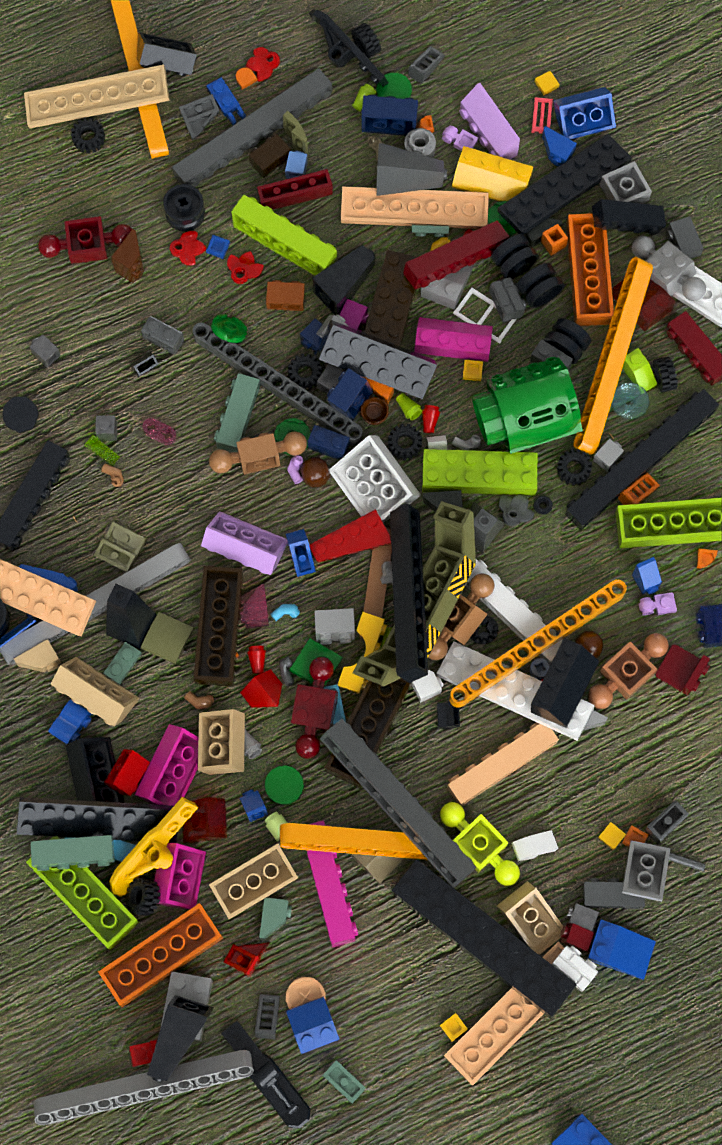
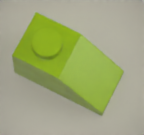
(639, 370)

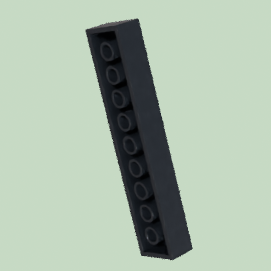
(484, 939)

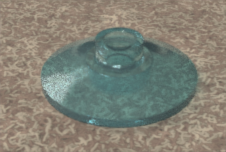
(633, 393)

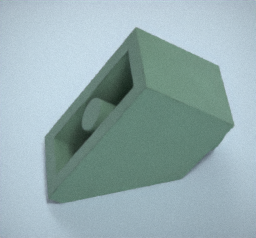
(274, 916)

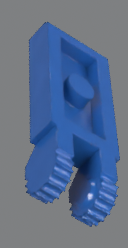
(225, 100)

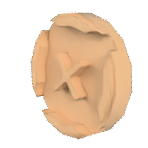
(303, 991)

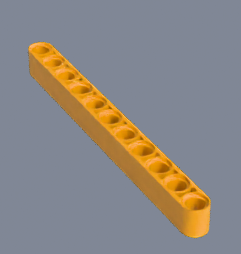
(149, 113)
(613, 355)
(532, 650)

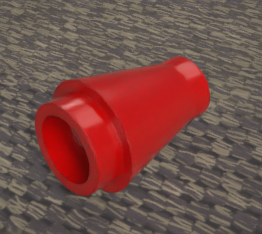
(430, 417)
(257, 658)

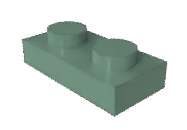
(421, 230)
(122, 663)
(344, 1081)

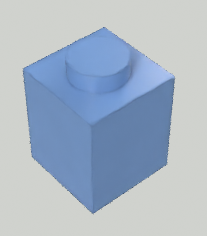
(296, 164)

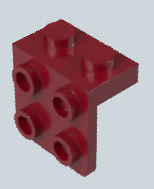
(682, 669)

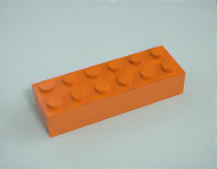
(589, 271)
(160, 954)

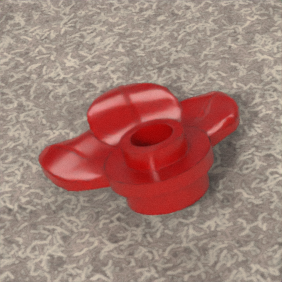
(260, 63)
(190, 248)
(244, 265)

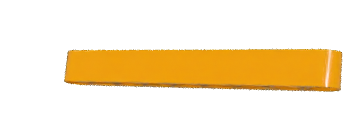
(348, 841)

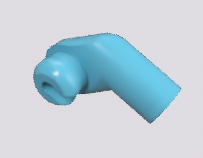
(284, 609)

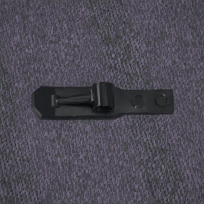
(341, 44)
(270, 1079)

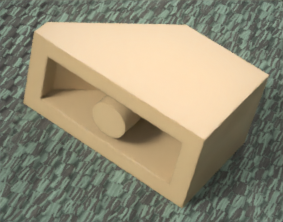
(39, 658)

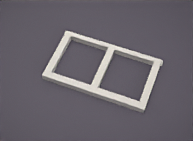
(492, 305)

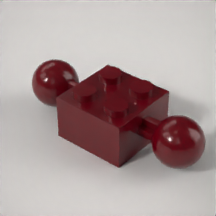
(84, 240)
(314, 707)

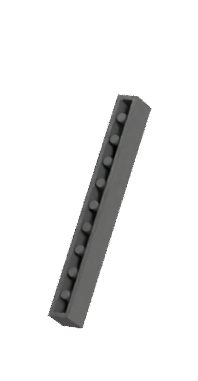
(252, 129)
(398, 803)

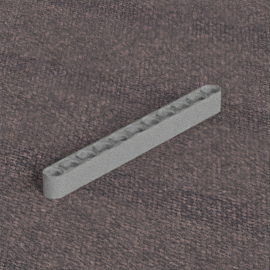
(135, 580)
(142, 1088)

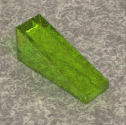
(101, 450)

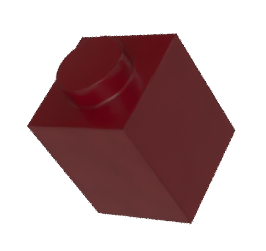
(576, 936)

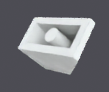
(427, 686)

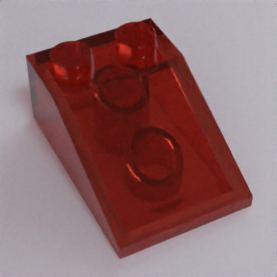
(655, 306)

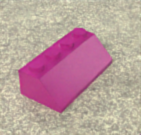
(453, 339)
(170, 768)

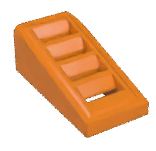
(381, 390)
(628, 497)

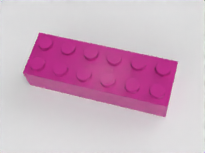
(331, 896)

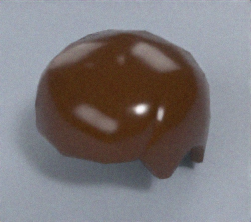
(374, 410)
(315, 472)
(590, 641)

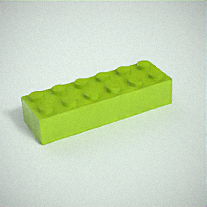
(282, 236)
(480, 472)
(669, 523)
(90, 902)

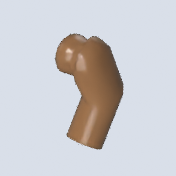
(115, 473)
(199, 702)

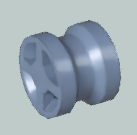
(539, 672)

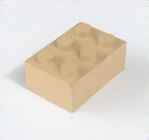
(221, 742)

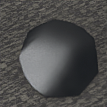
(20, 414)

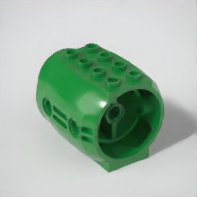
(528, 406)

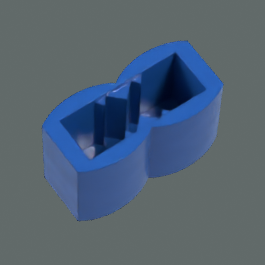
(70, 722)

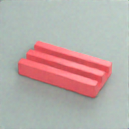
(543, 100)

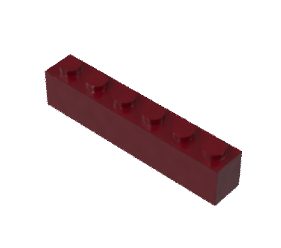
(454, 255)

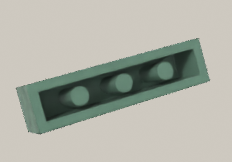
(238, 412)
(72, 851)

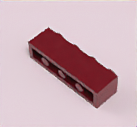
(295, 190)
(697, 347)

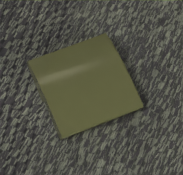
(296, 132)
(120, 547)
(167, 637)

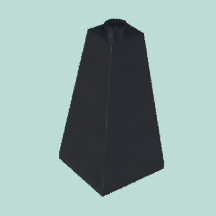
(343, 278)
(128, 617)
(179, 1028)

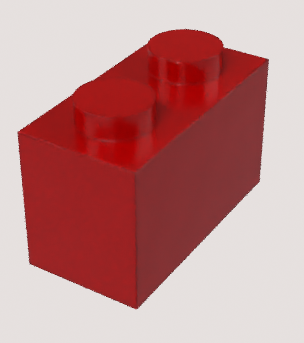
(127, 772)

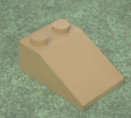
(531, 918)

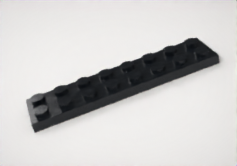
(563, 184)
(88, 818)

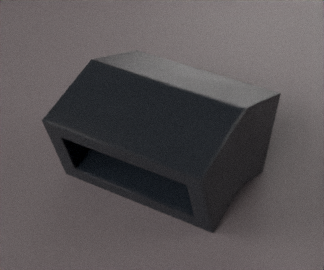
(141, 361)
(447, 716)

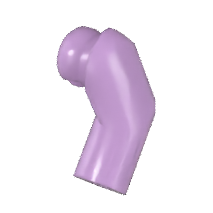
(294, 467)

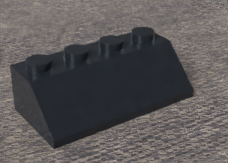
(564, 683)
(90, 765)

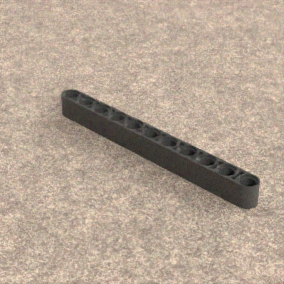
(281, 391)

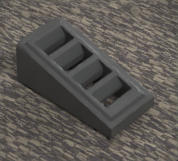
(419, 73)
(267, 1034)

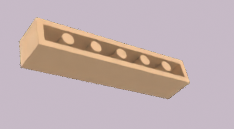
(502, 763)

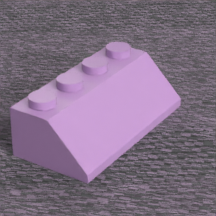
(489, 123)
(244, 543)

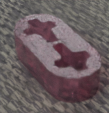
(157, 435)

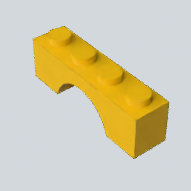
(370, 629)

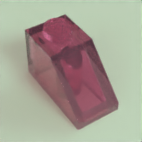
(255, 610)

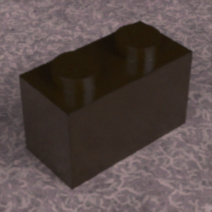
(269, 155)

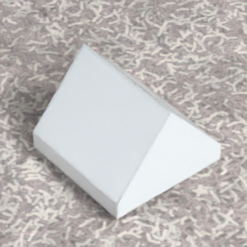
(437, 442)

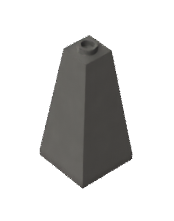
(407, 171)
(485, 527)

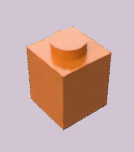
(554, 239)

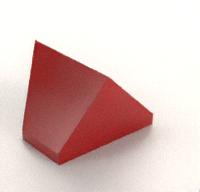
(263, 690)
(245, 957)

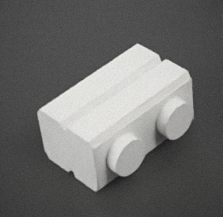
(575, 967)

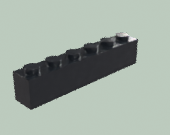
(31, 494)

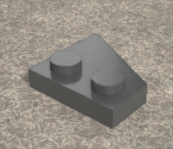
(199, 114)

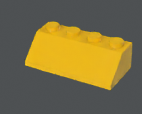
(491, 174)

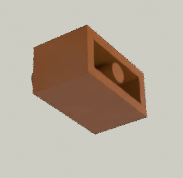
(285, 295)

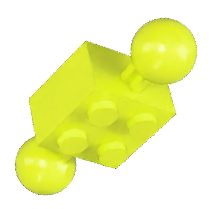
(480, 843)

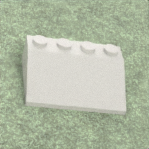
(373, 479)

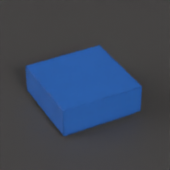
(218, 246)

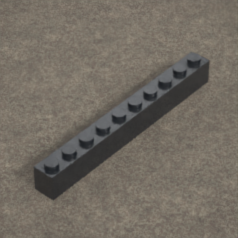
(642, 459)
(408, 594)

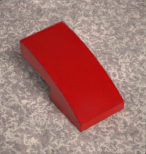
(142, 1053)

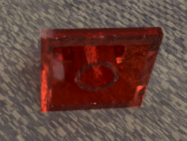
(207, 822)

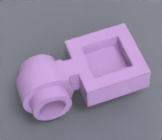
(465, 138)
(662, 603)

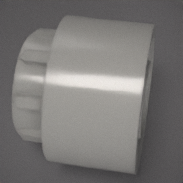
(420, 137)

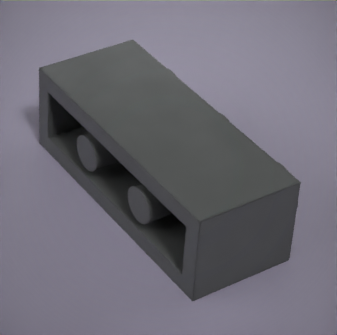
(609, 895)

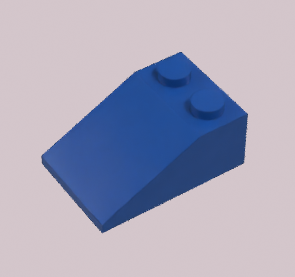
(621, 949)

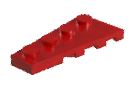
(357, 536)

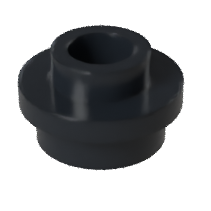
(543, 499)

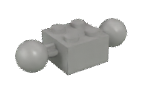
(670, 268)

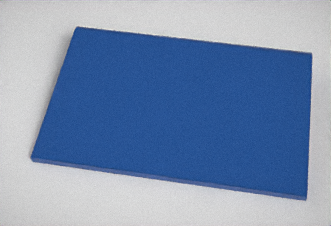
(17, 630)

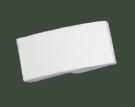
(534, 845)

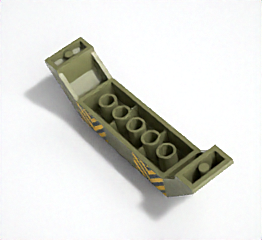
(443, 581)

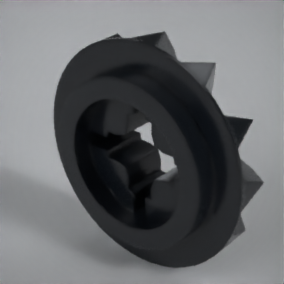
(484, 637)

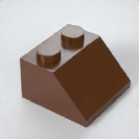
(128, 259)

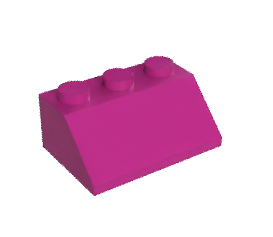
(182, 880)

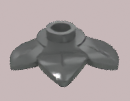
(515, 507)

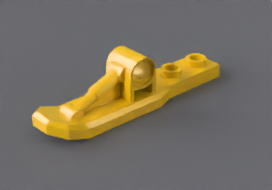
(151, 849)

